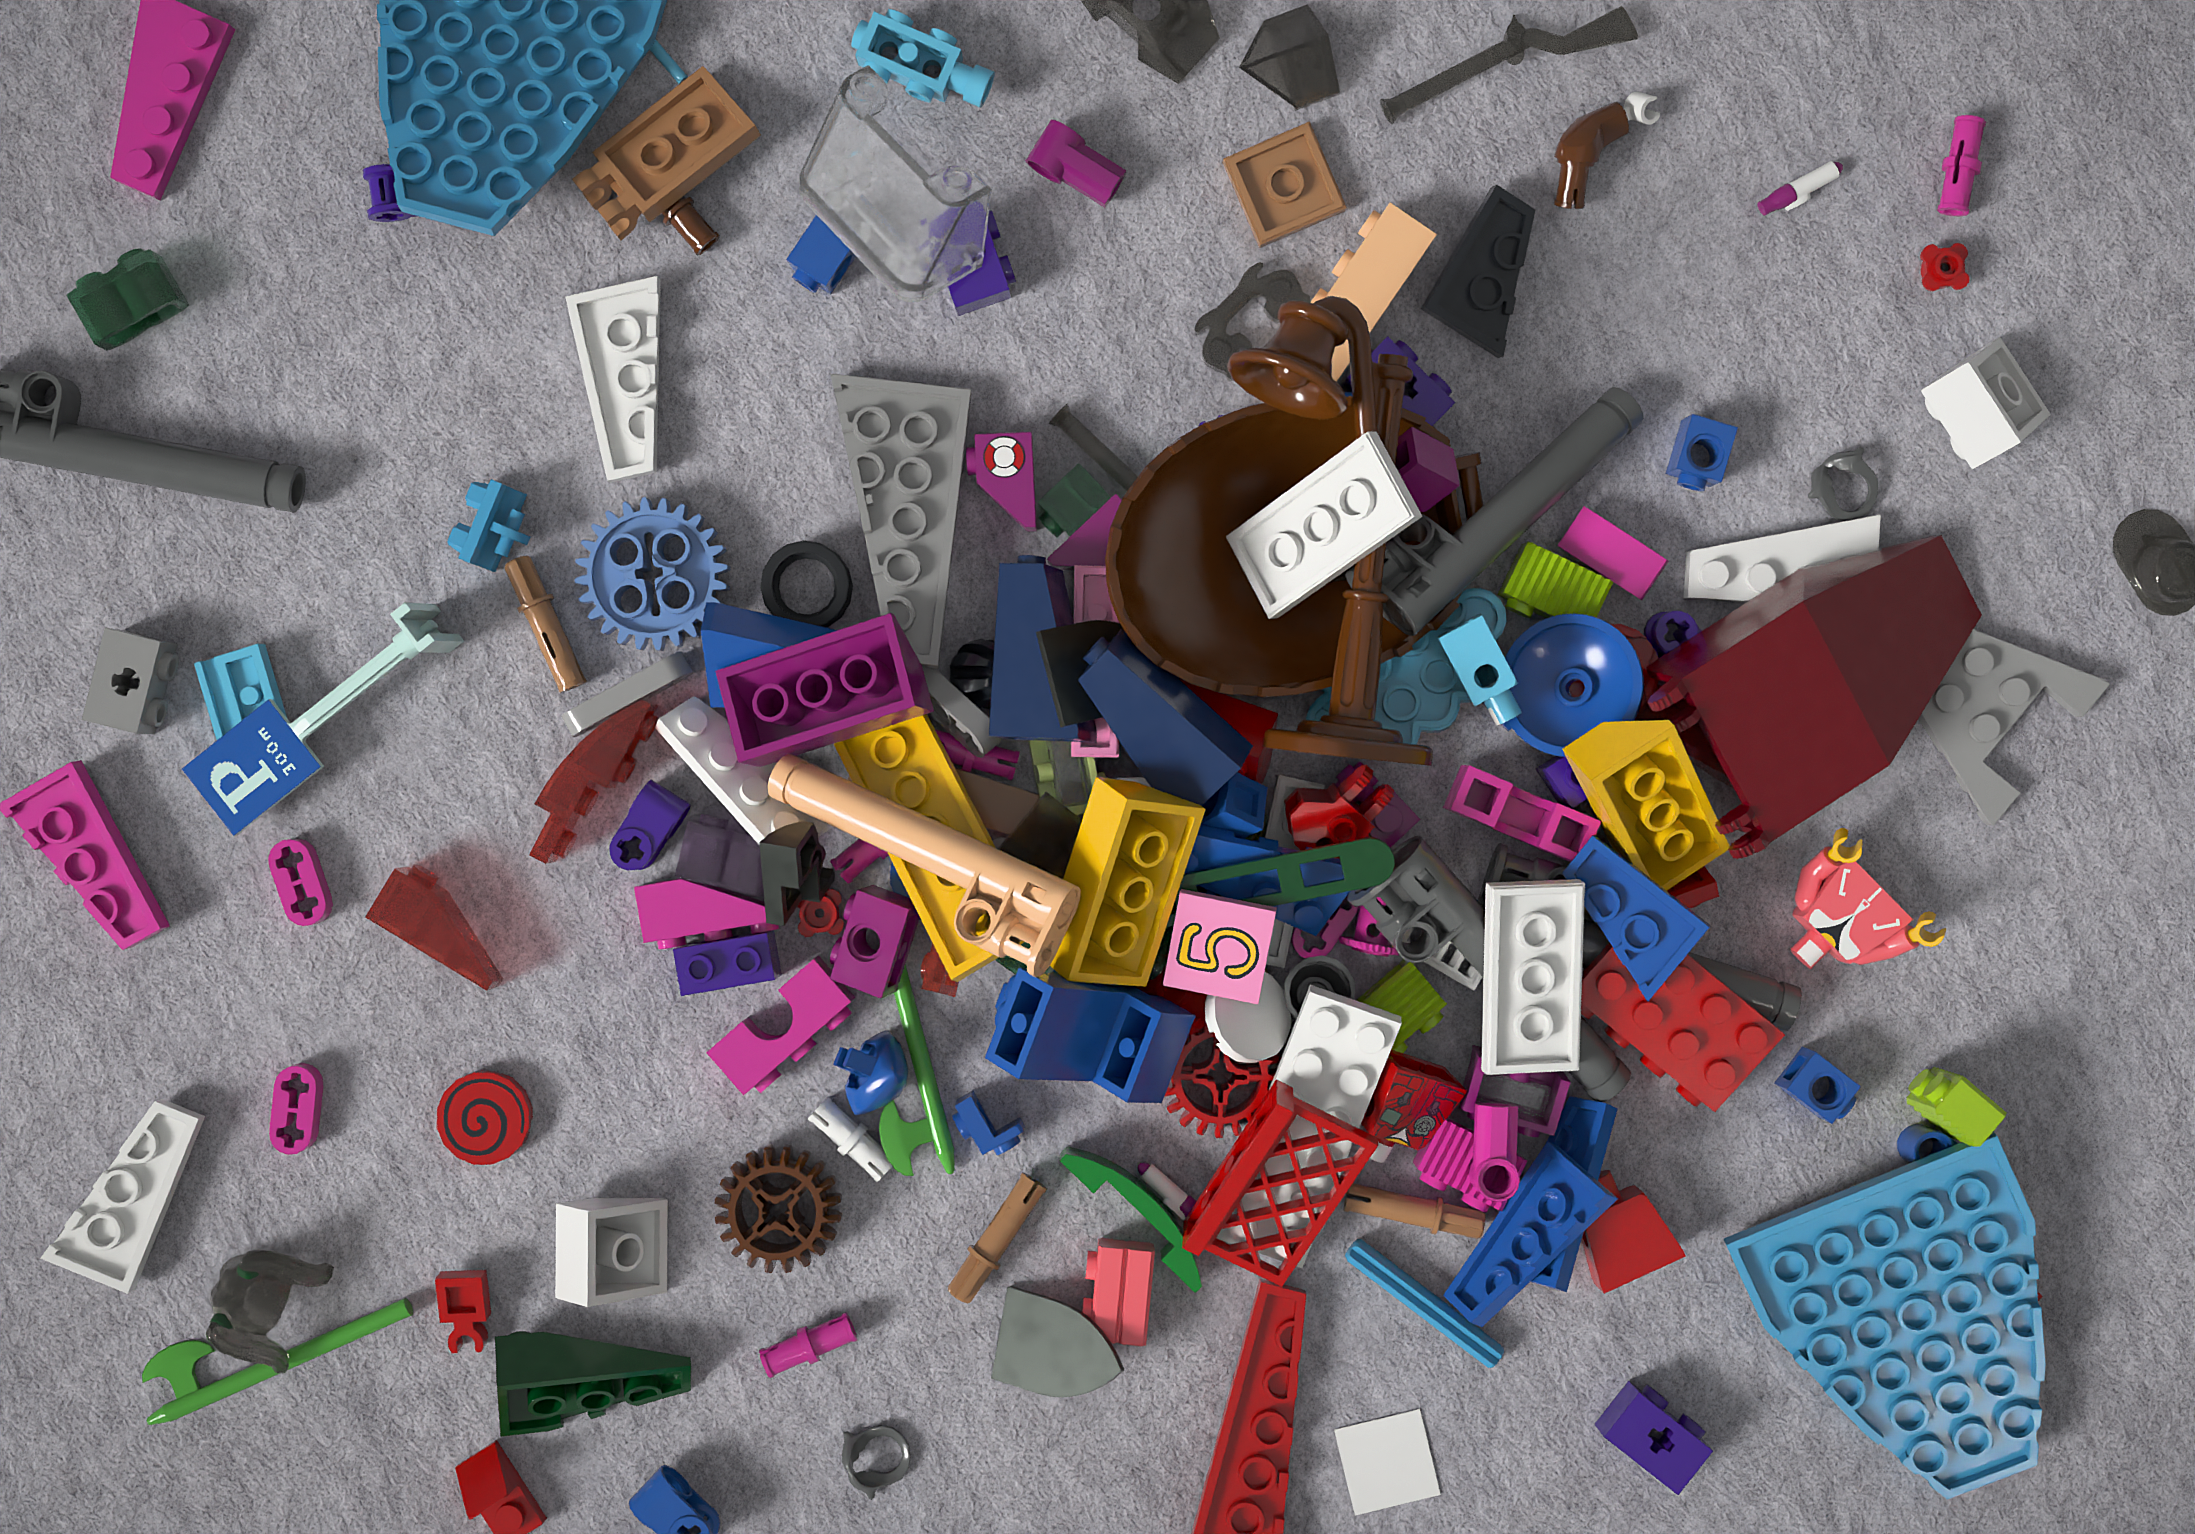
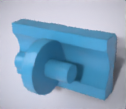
(493, 527)

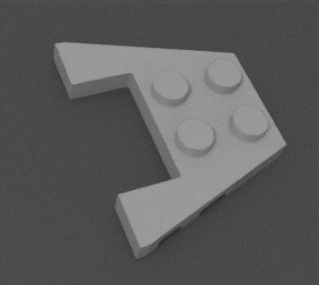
(1984, 698)

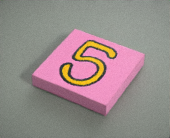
(1219, 946)

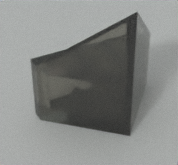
(1293, 58)

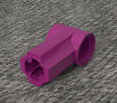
(1065, 158)

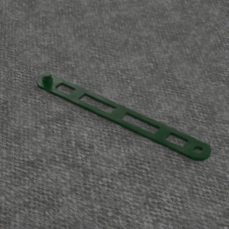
(1363, 861)

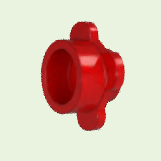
(1934, 277)
(831, 920)

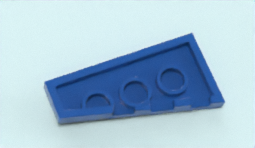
(1219, 848)
(1584, 1136)
(1537, 1223)

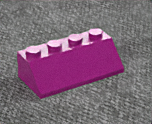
(823, 691)

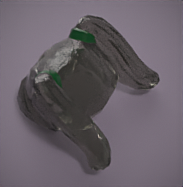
(251, 1302)

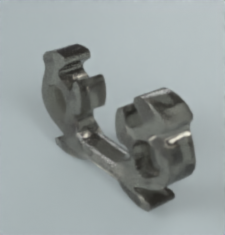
(1274, 287)

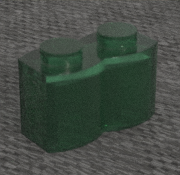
(127, 298)

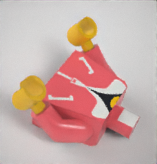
(1852, 912)

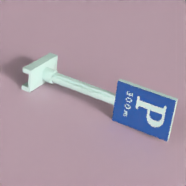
(269, 755)

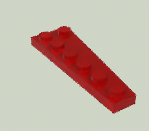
(1255, 1437)

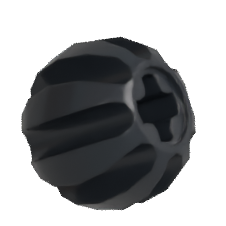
(973, 671)

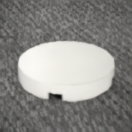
(1247, 1029)

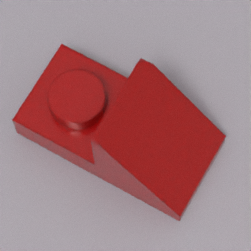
(497, 1492)

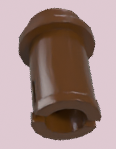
(690, 225)

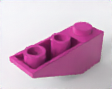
(687, 908)

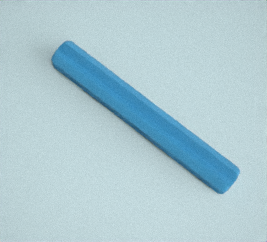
(1424, 1303)

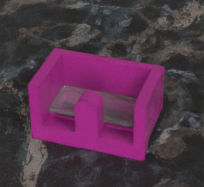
(1537, 1095)

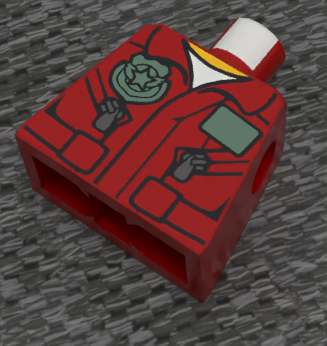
(1410, 1103)

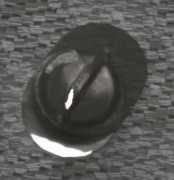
(2157, 561)

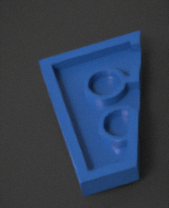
(1637, 915)

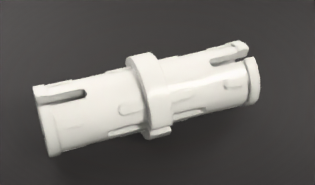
(851, 1138)

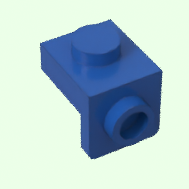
(975, 1123)

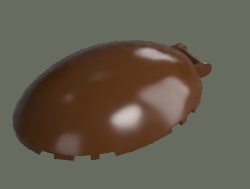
(1182, 583)

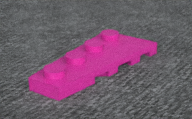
(78, 835)

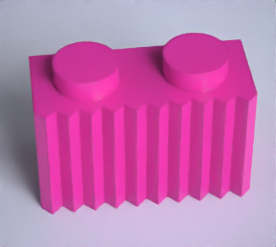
(1448, 1162)

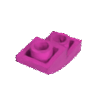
(1613, 553)

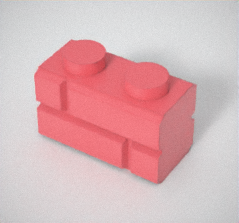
(1121, 1289)

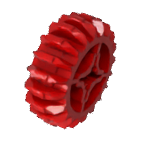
(1197, 1073)

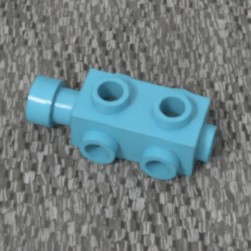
(915, 54)

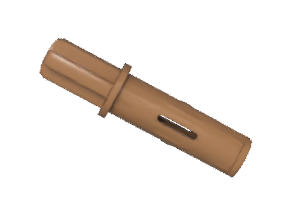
(544, 623)
(1416, 1211)
(996, 1238)

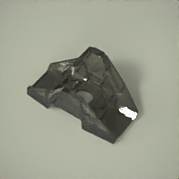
(1171, 40)

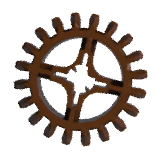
(792, 1225)

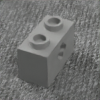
(111, 697)

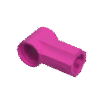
(1495, 1145)

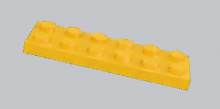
(914, 770)

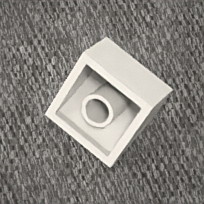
(1985, 404)
(611, 1249)

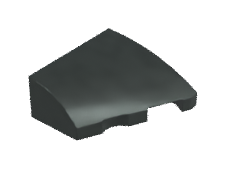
(792, 870)

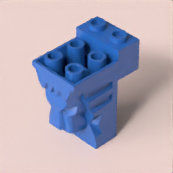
(1088, 1034)

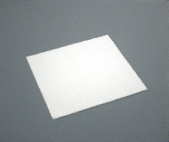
(1387, 1462)

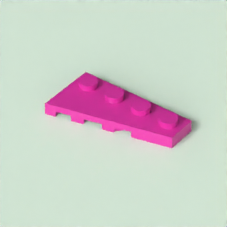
(166, 85)

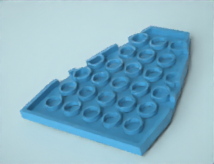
(498, 95)
(1915, 1311)

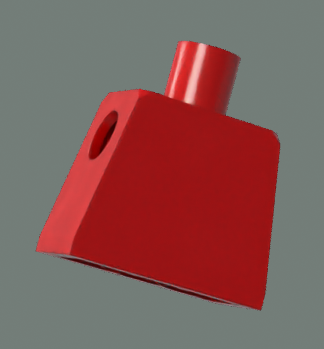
(1627, 1239)

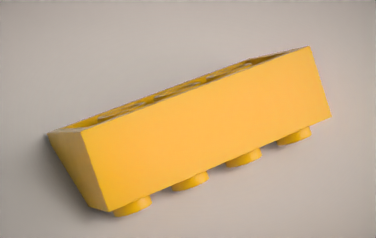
(1647, 797)
(1129, 875)

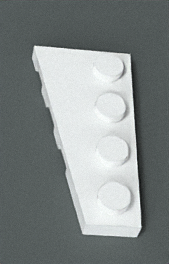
(619, 361)
(1751, 566)
(707, 746)
(124, 1211)

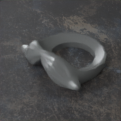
(1823, 490)
(871, 1481)

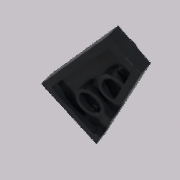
(1482, 273)

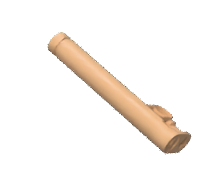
(1018, 896)

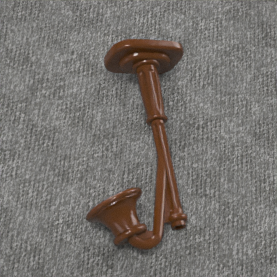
(1297, 378)

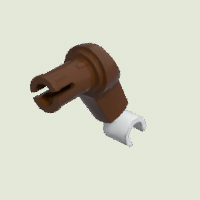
(1585, 139)

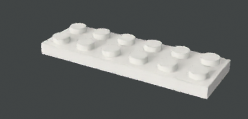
(1335, 1066)

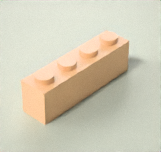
(1377, 269)

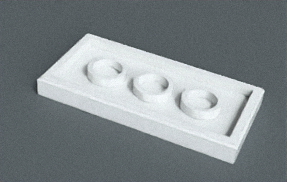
(1323, 525)
(1532, 976)

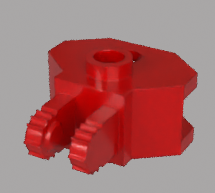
(1331, 815)

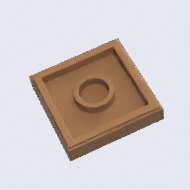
(1284, 184)

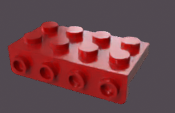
(1687, 1029)

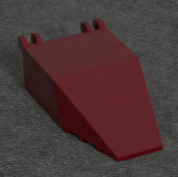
(1819, 679)

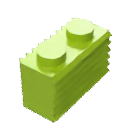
(1551, 585)
(1409, 995)
(1954, 1106)

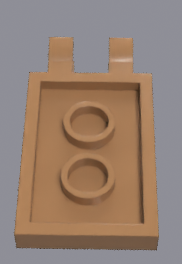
(665, 152)

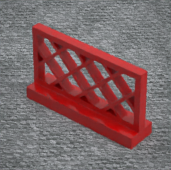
(1248, 1158)

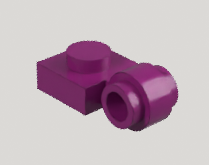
(1393, 820)

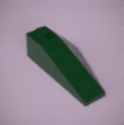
(561, 1376)

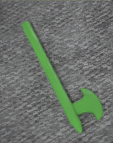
(902, 1137)
(179, 1362)

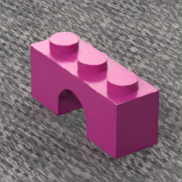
(1519, 813)
(752, 1055)

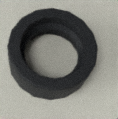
(811, 550)

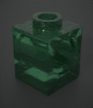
(1071, 502)

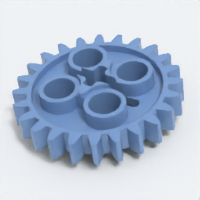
(610, 579)

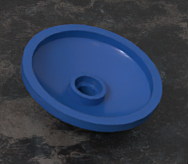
(1567, 651)

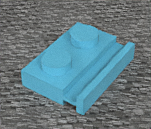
(237, 686)

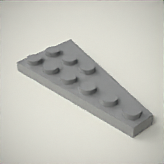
(906, 476)

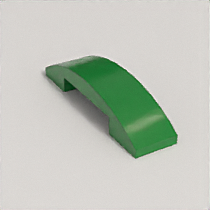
(1096, 1170)

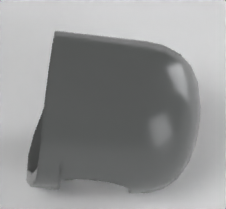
(1320, 970)

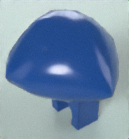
(876, 1072)

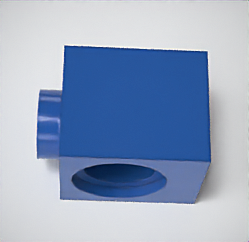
(819, 258)
(1718, 441)
(1237, 807)
(1801, 1075)

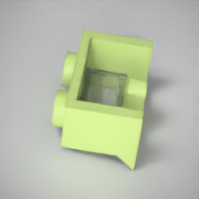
(1061, 775)

